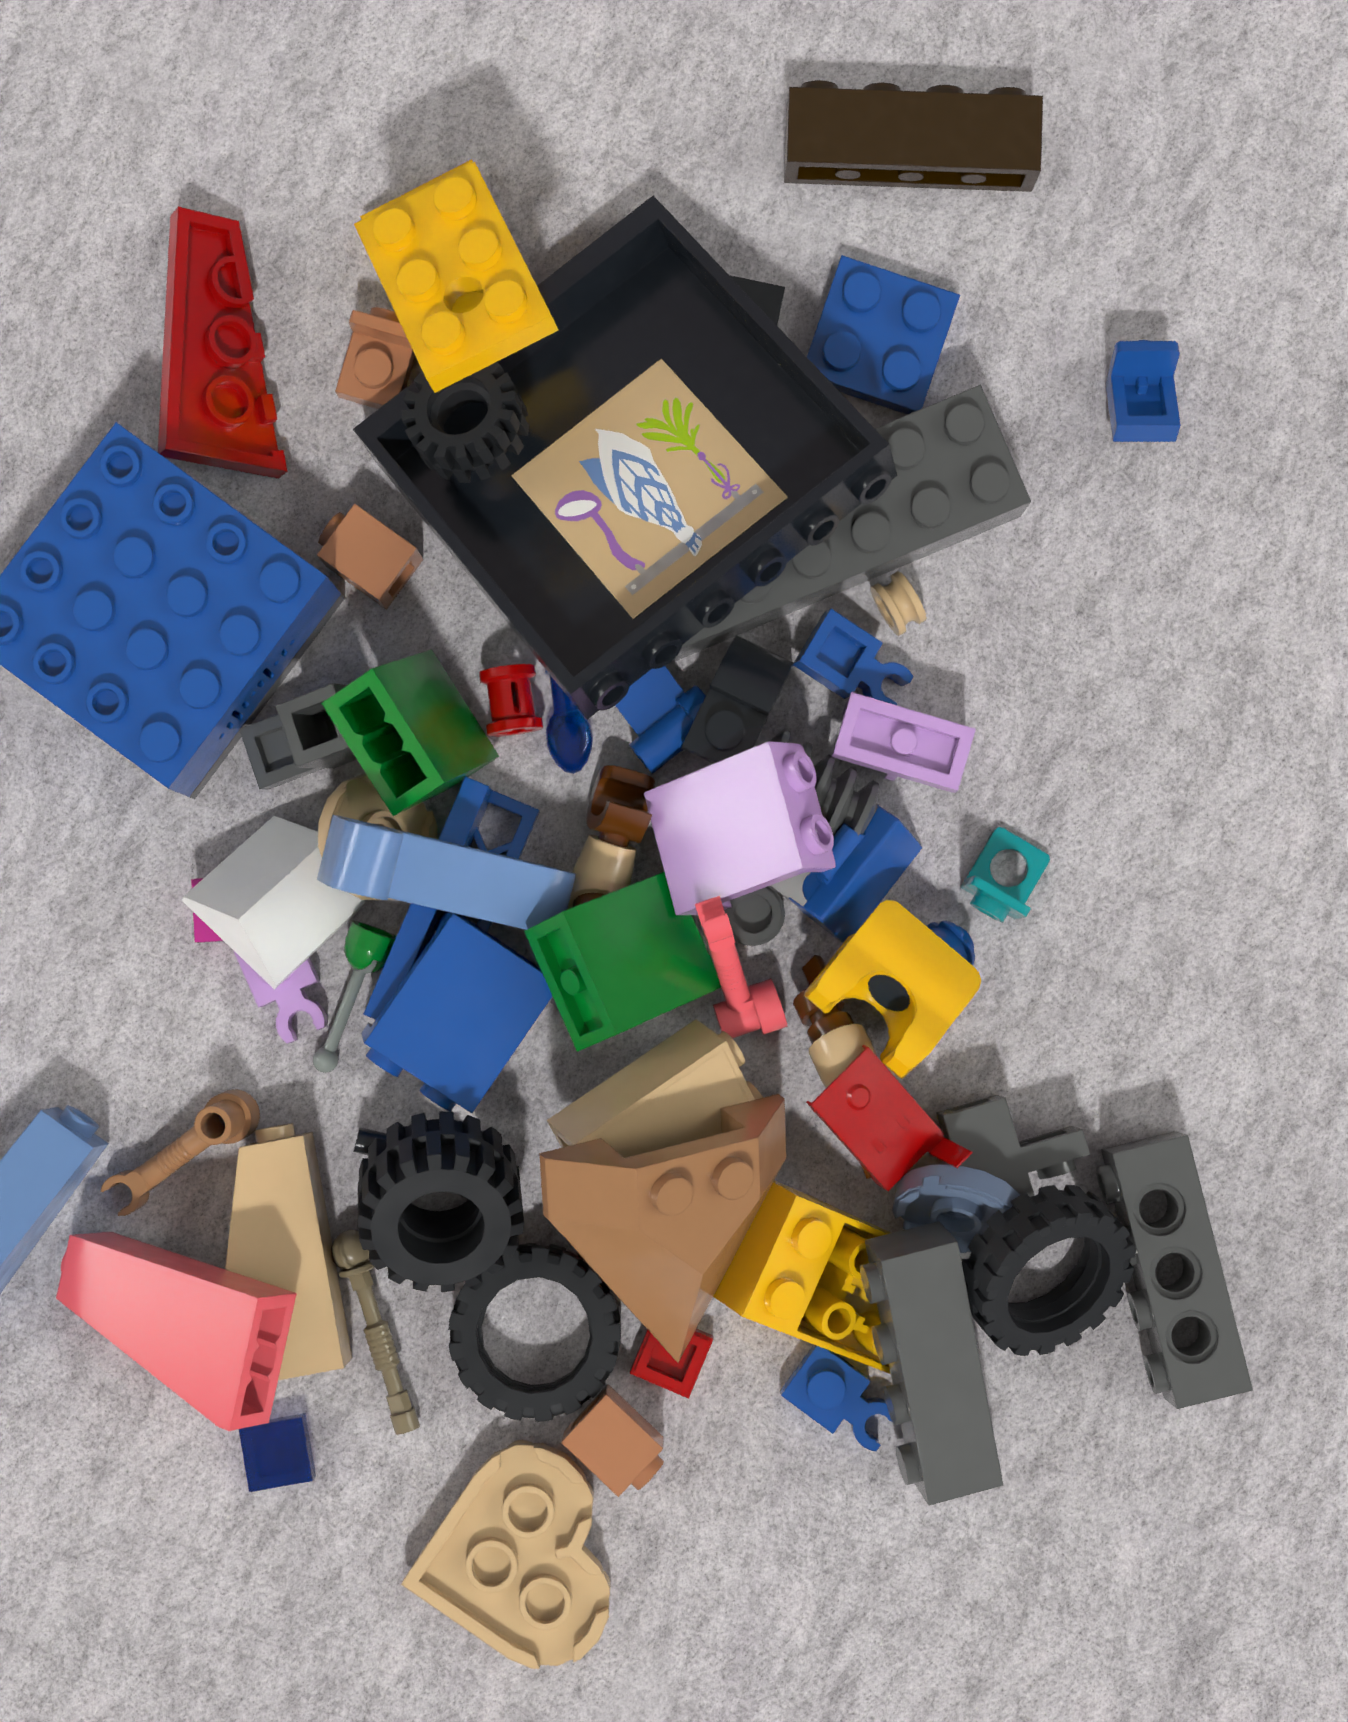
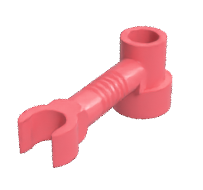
(744, 1006)

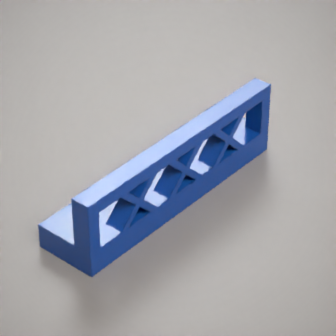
(418, 924)

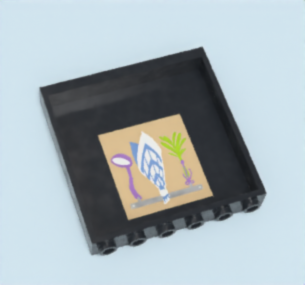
(660, 467)

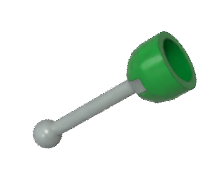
(367, 952)

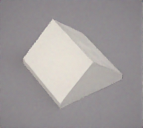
(270, 900)

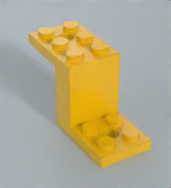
(454, 276)

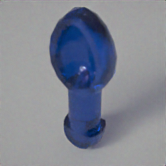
(567, 732)

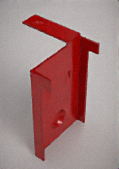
(882, 1121)

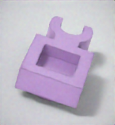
(288, 996)

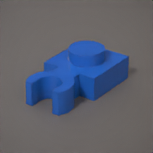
(843, 659)
(832, 1391)

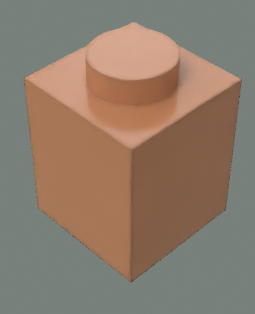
(368, 555)
(615, 1442)

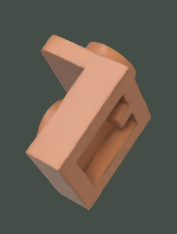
(376, 359)

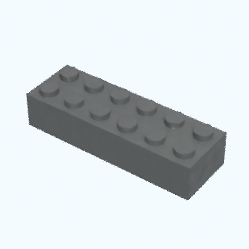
(948, 488)

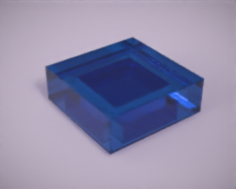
(277, 1453)

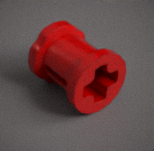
(511, 700)

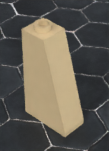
(285, 1240)

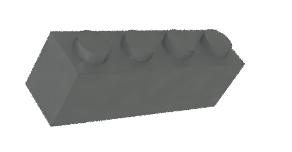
(932, 1363)

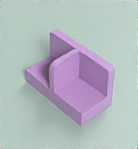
(903, 743)

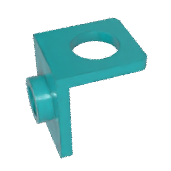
(999, 900)

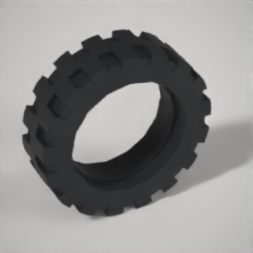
(1074, 1303)
(545, 1399)

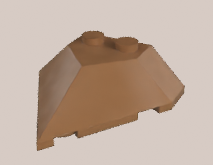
(667, 1218)

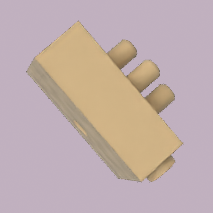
(662, 1096)

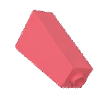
(184, 1321)

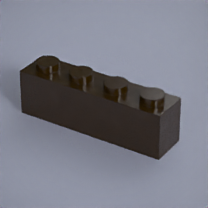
(913, 137)

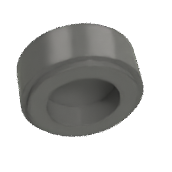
(756, 916)

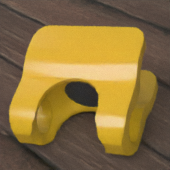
(906, 976)

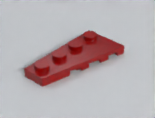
(211, 363)

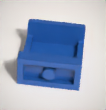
(458, 1014)

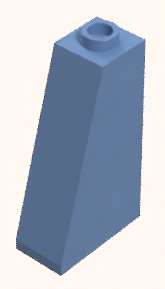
(40, 1178)

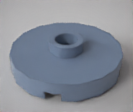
(954, 1196)

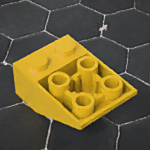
(804, 1274)

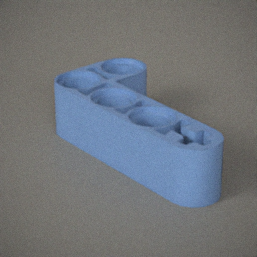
(441, 874)

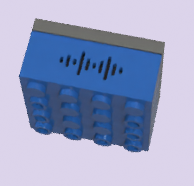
(157, 612)

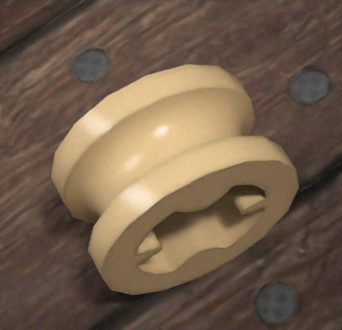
(898, 603)

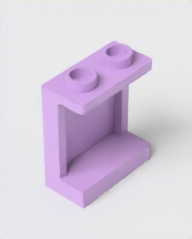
(740, 825)

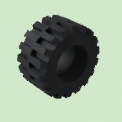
(448, 1243)

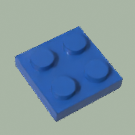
(881, 335)

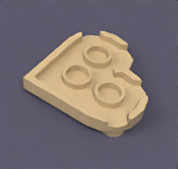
(516, 1559)

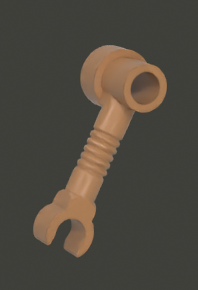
(241, 1120)

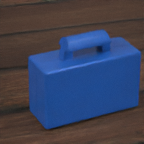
(862, 876)

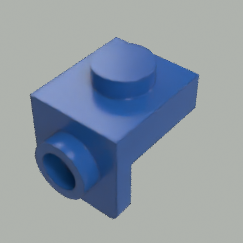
(1143, 391)

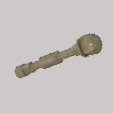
(355, 1264)

